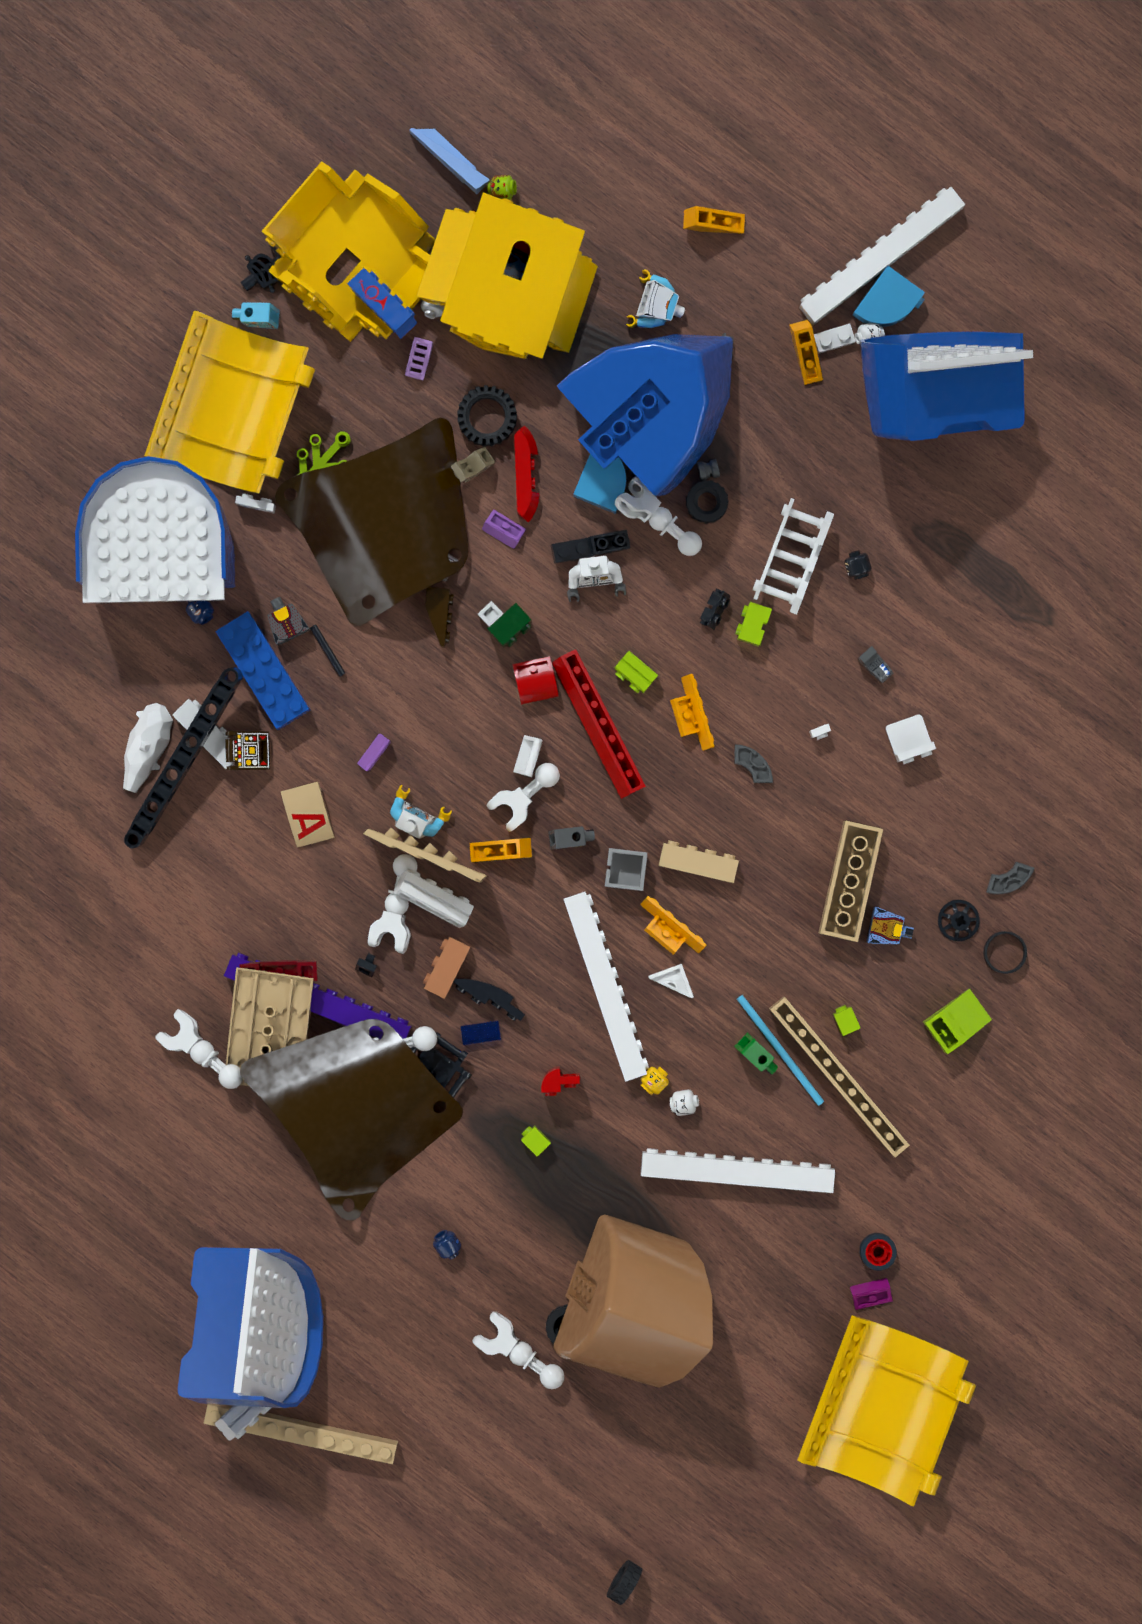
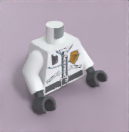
(594, 572)

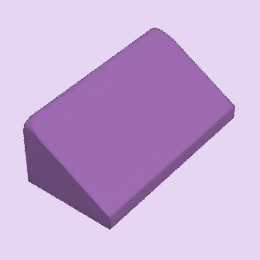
(503, 529)
(374, 752)

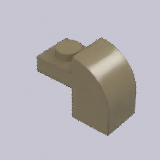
(473, 465)

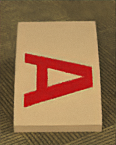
(307, 814)

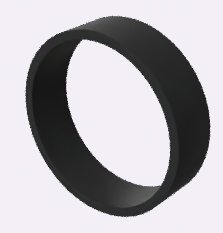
(1024, 952)

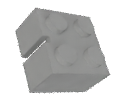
(626, 869)

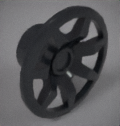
(959, 920)

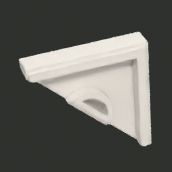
(674, 979)

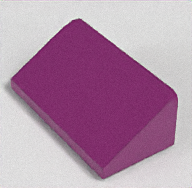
(871, 1293)

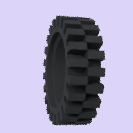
(484, 438)

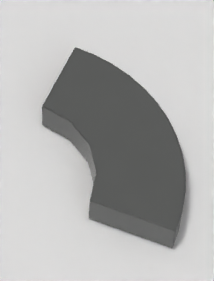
(754, 763)
(1011, 880)

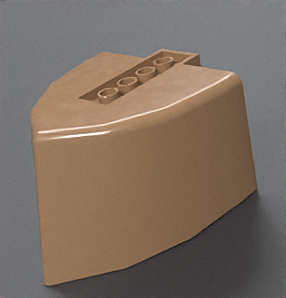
(637, 1305)

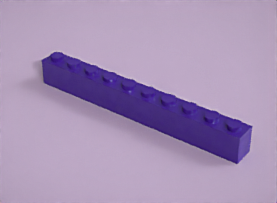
(334, 1007)

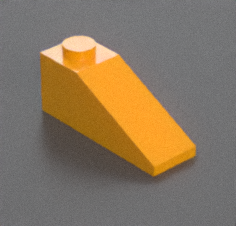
(713, 220)
(806, 351)
(500, 849)

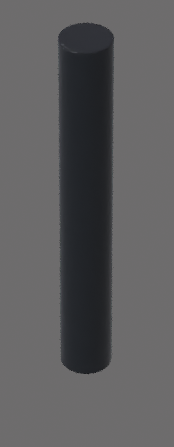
(327, 650)

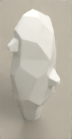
(146, 745)

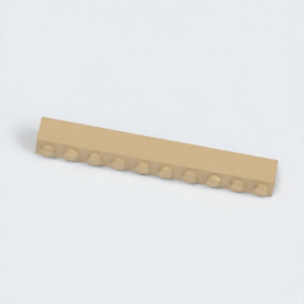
(839, 1076)
(314, 1435)

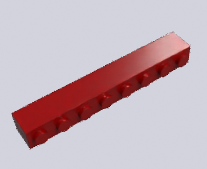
(598, 724)

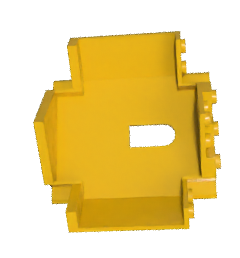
(354, 215)
(497, 309)

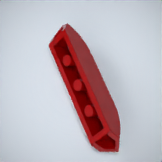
(525, 448)

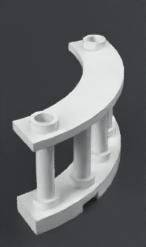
(807, 563)

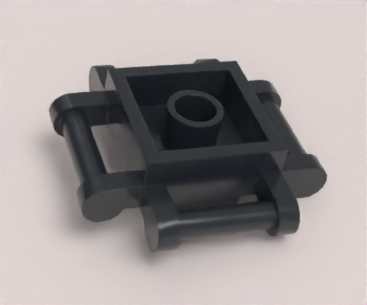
(444, 1067)

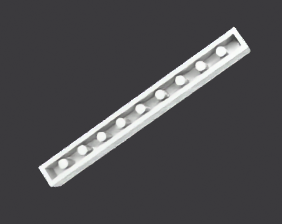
(884, 254)
(605, 986)
(738, 1172)

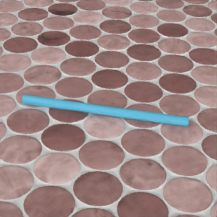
(780, 1050)

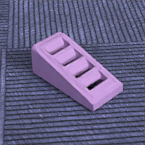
(418, 341)

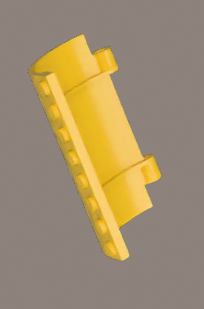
(229, 403)
(886, 1410)

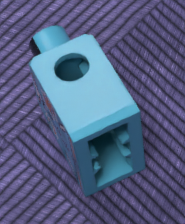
(257, 315)

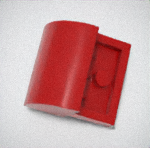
(535, 680)
(553, 1079)

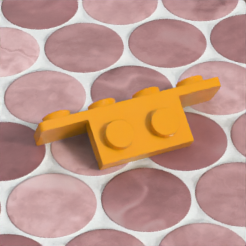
(690, 713)
(669, 930)

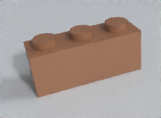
(446, 967)

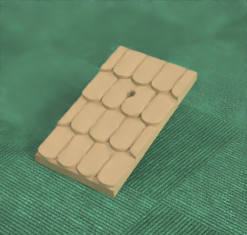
(409, 846)
(267, 1012)

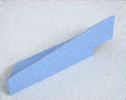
(450, 158)

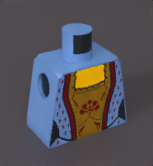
(887, 928)

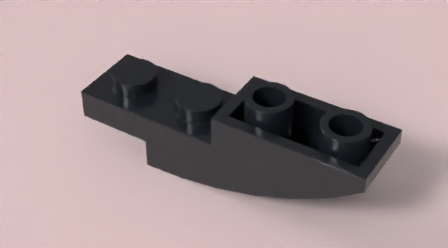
(590, 547)
(483, 991)

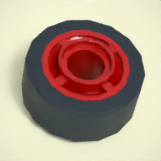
(880, 1262)

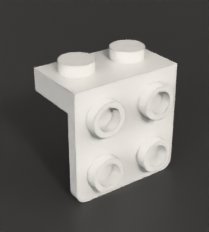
(909, 739)

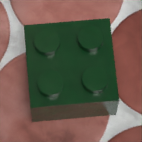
(510, 625)

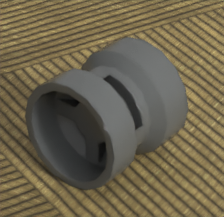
(708, 469)

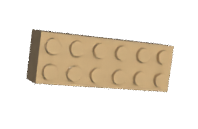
(850, 881)

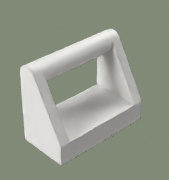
(528, 756)

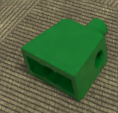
(753, 1050)

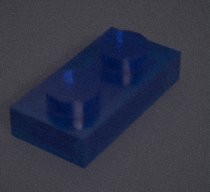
(480, 1032)

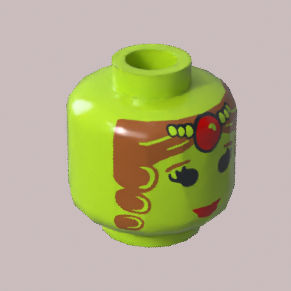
(502, 186)

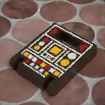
(245, 750)

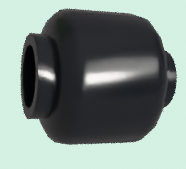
(858, 565)

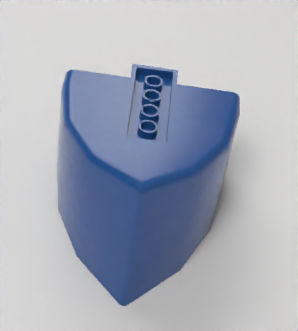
(653, 404)

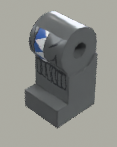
(875, 665)

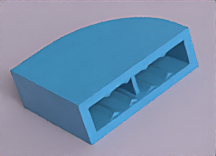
(889, 300)
(601, 485)

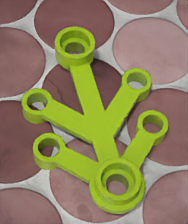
(318, 462)

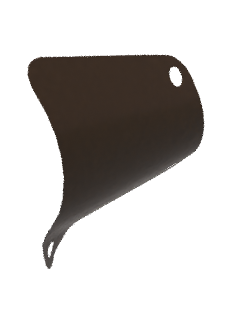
(383, 520)
(353, 1107)

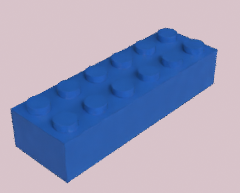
(263, 670)

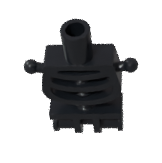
(254, 278)

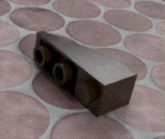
(437, 606)

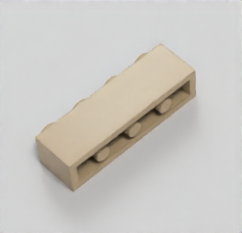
(698, 862)

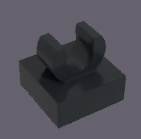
(366, 966)

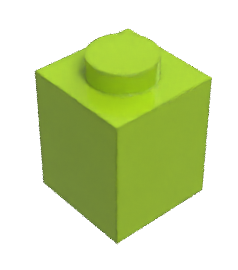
(846, 1020)
(535, 1140)

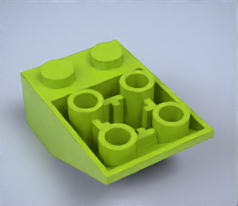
(957, 1021)

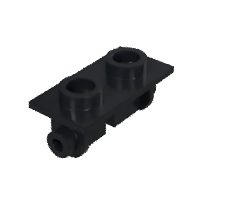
(719, 601)

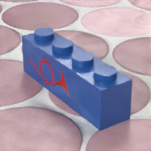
(382, 303)

